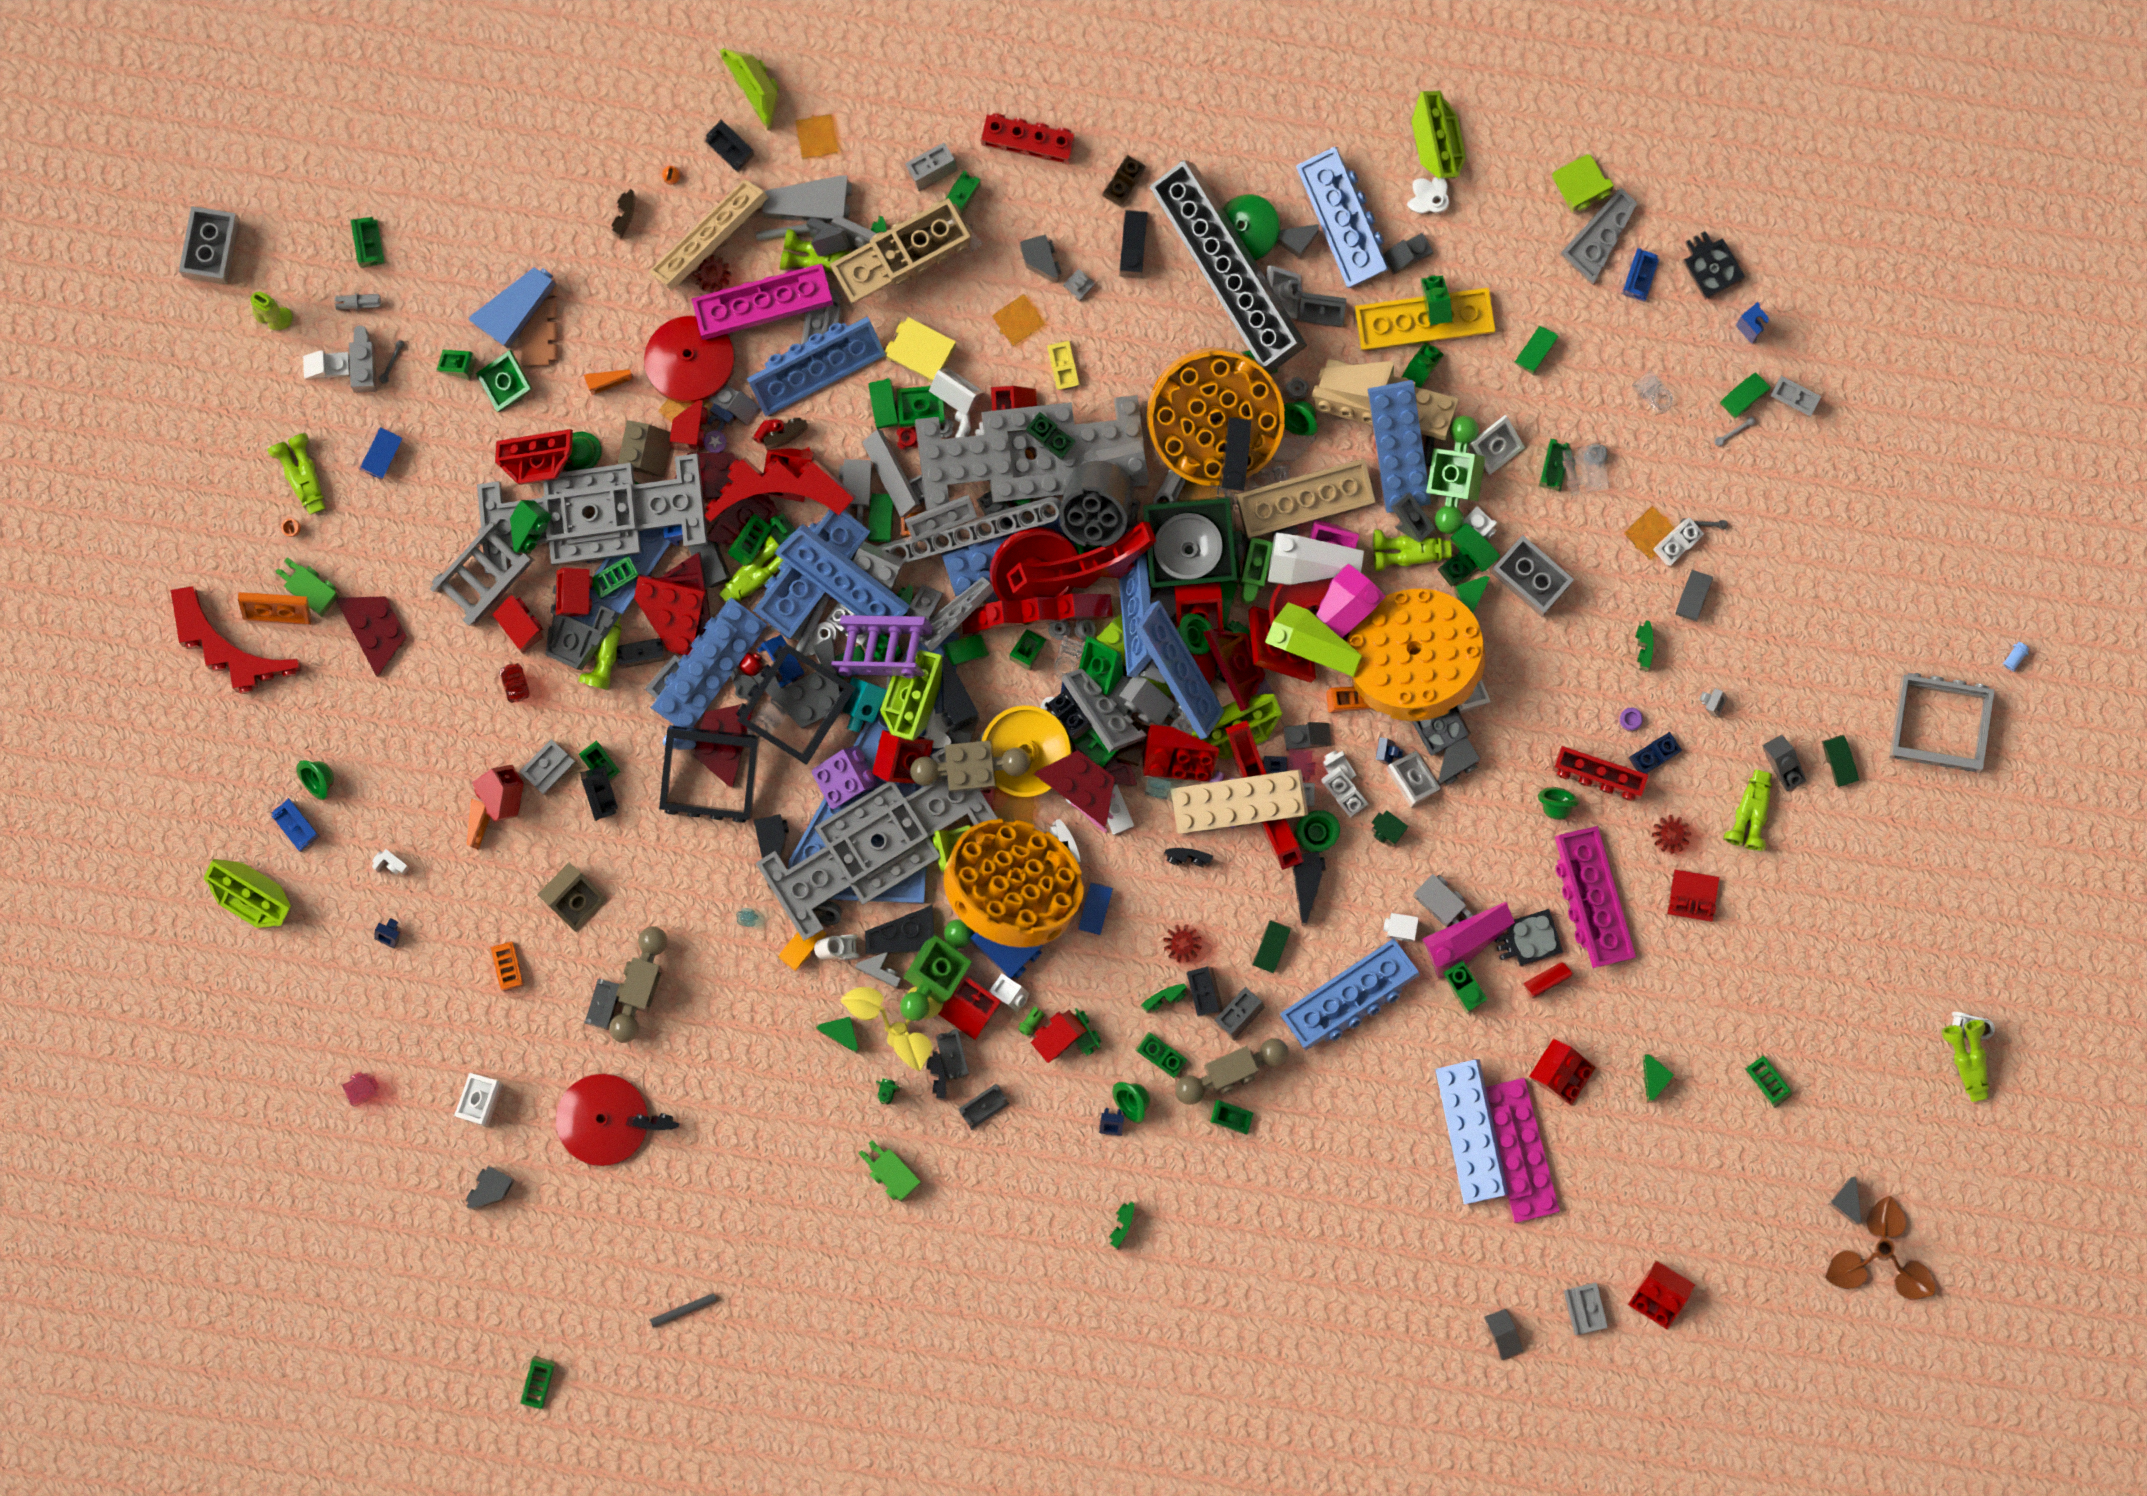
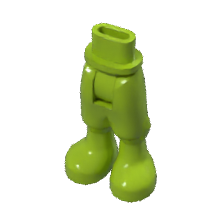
(793, 243)
(267, 310)
(301, 478)
(1411, 551)
(753, 576)
(605, 658)
(1752, 807)
(1970, 1065)

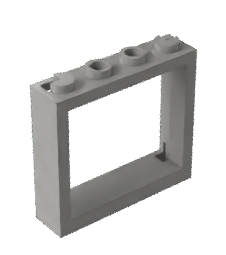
(1956, 687)

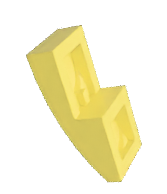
(1062, 365)

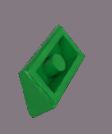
(1536, 349)

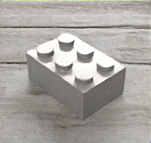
(209, 245)
(1532, 576)

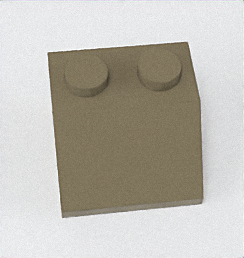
(645, 448)
(572, 896)

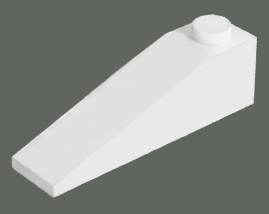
(1306, 559)

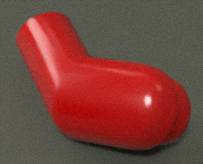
(766, 427)

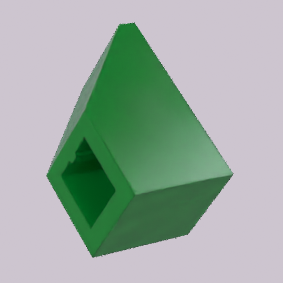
(1436, 300)
(1423, 365)
(527, 525)
(1464, 987)

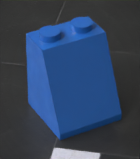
(1007, 958)

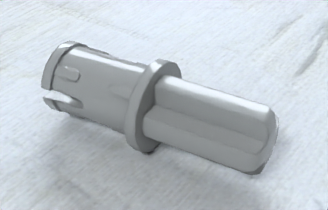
(358, 301)

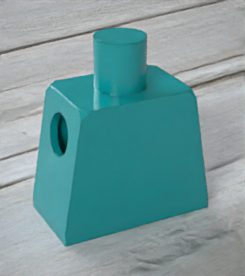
(863, 703)

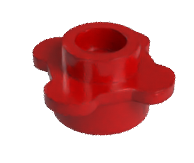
(903, 433)

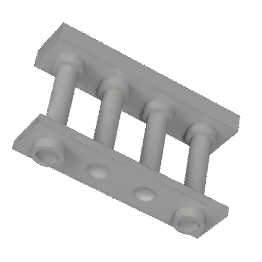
(504, 579)

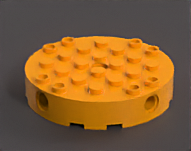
(1206, 384)
(1418, 655)
(1013, 883)

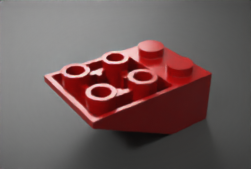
(1177, 755)

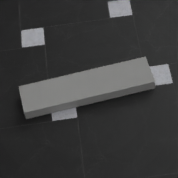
(891, 473)

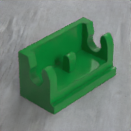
(964, 191)
(367, 242)
(1553, 470)
(1094, 748)

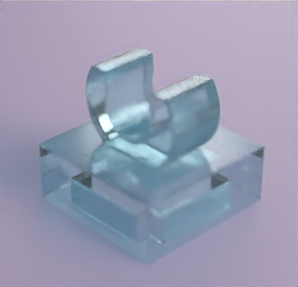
(1158, 787)

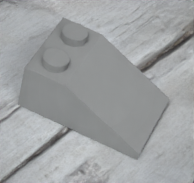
(879, 564)

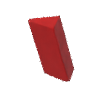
(1547, 979)

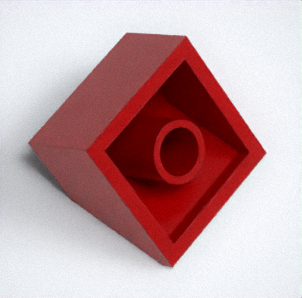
(1200, 599)
(897, 755)

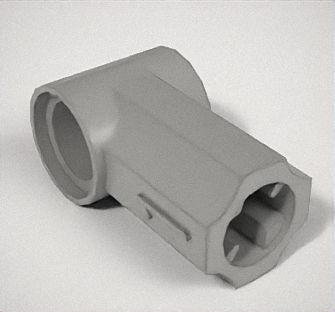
(1170, 487)

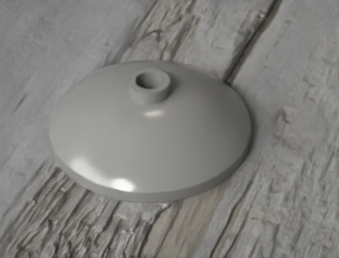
(1185, 532)

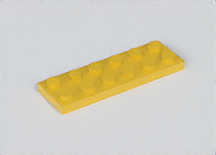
(1407, 323)

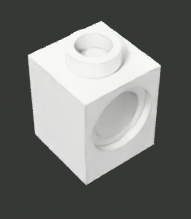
(1401, 927)

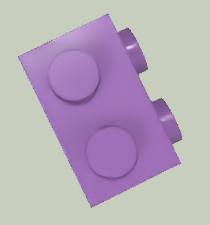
(844, 776)

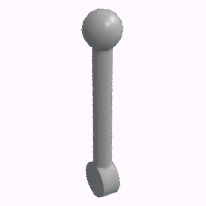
(1719, 441)

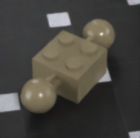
(970, 766)
(640, 984)
(1230, 1070)

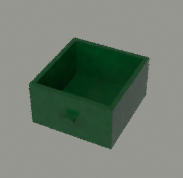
(1221, 513)

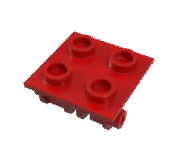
(1693, 895)

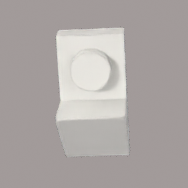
(326, 365)

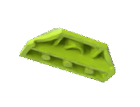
(754, 83)
(1438, 135)
(911, 700)
(1261, 717)
(247, 893)

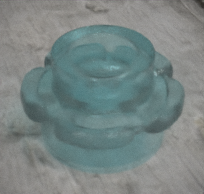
(746, 917)

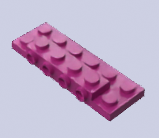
(762, 301)
(1593, 897)
(1521, 1151)

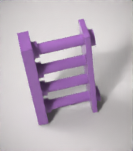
(876, 626)

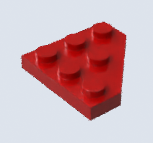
(671, 610)
(1272, 657)

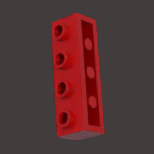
(1027, 139)
(1601, 773)

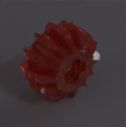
(721, 271)
(514, 683)
(1679, 837)
(1187, 949)

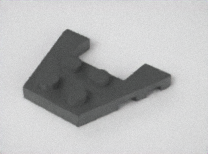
(575, 641)
(811, 696)

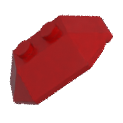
(534, 456)

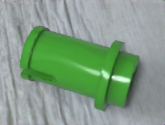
(1030, 1023)

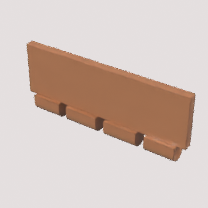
(538, 334)

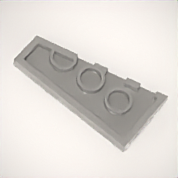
(1595, 241)
(956, 612)
(1107, 721)

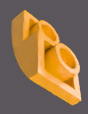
(798, 951)

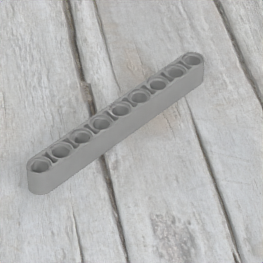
(976, 532)

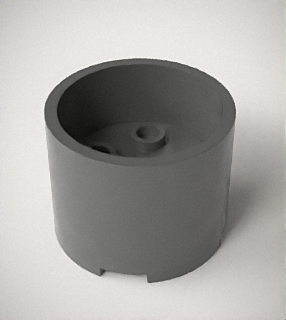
(1096, 503)

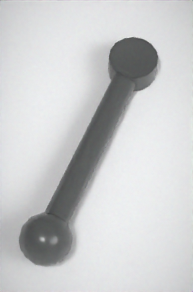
(384, 377)
(1722, 524)

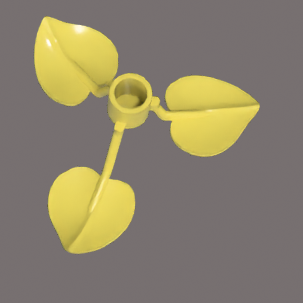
(913, 1048)

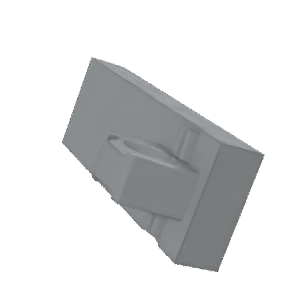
(941, 518)

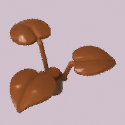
(1885, 1220)

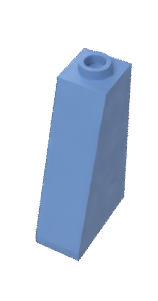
(513, 308)

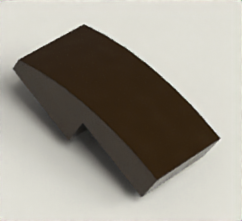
(1124, 180)
(625, 207)
(793, 429)
(1132, 753)

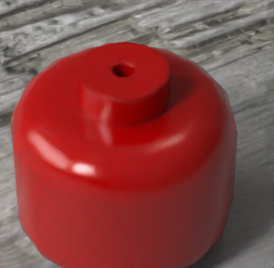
(751, 664)

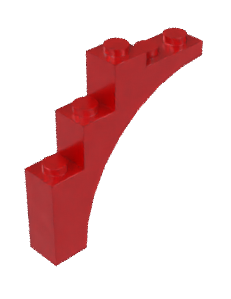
(779, 477)
(1081, 571)
(1038, 610)
(244, 668)
(1250, 764)

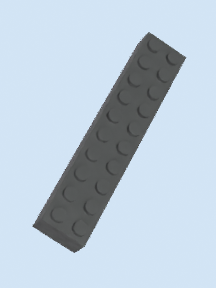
(1228, 266)

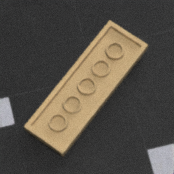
(708, 234)
(1305, 498)
(1239, 801)

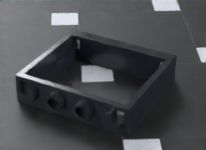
(757, 691)
(711, 736)

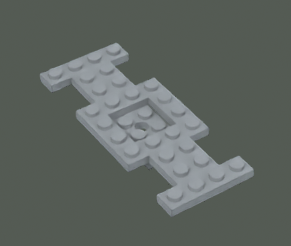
(1002, 457)
(618, 507)
(851, 856)

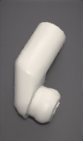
(965, 424)

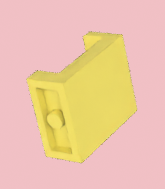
(920, 349)

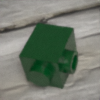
(1388, 828)

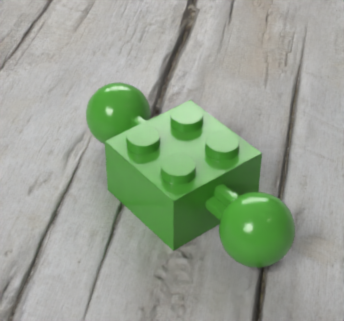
(1456, 474)
(936, 970)

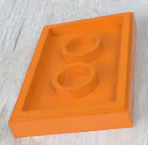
(274, 608)

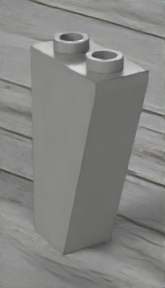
(814, 199)

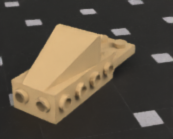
(903, 251)
(1345, 395)

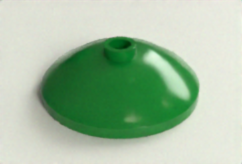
(1260, 220)

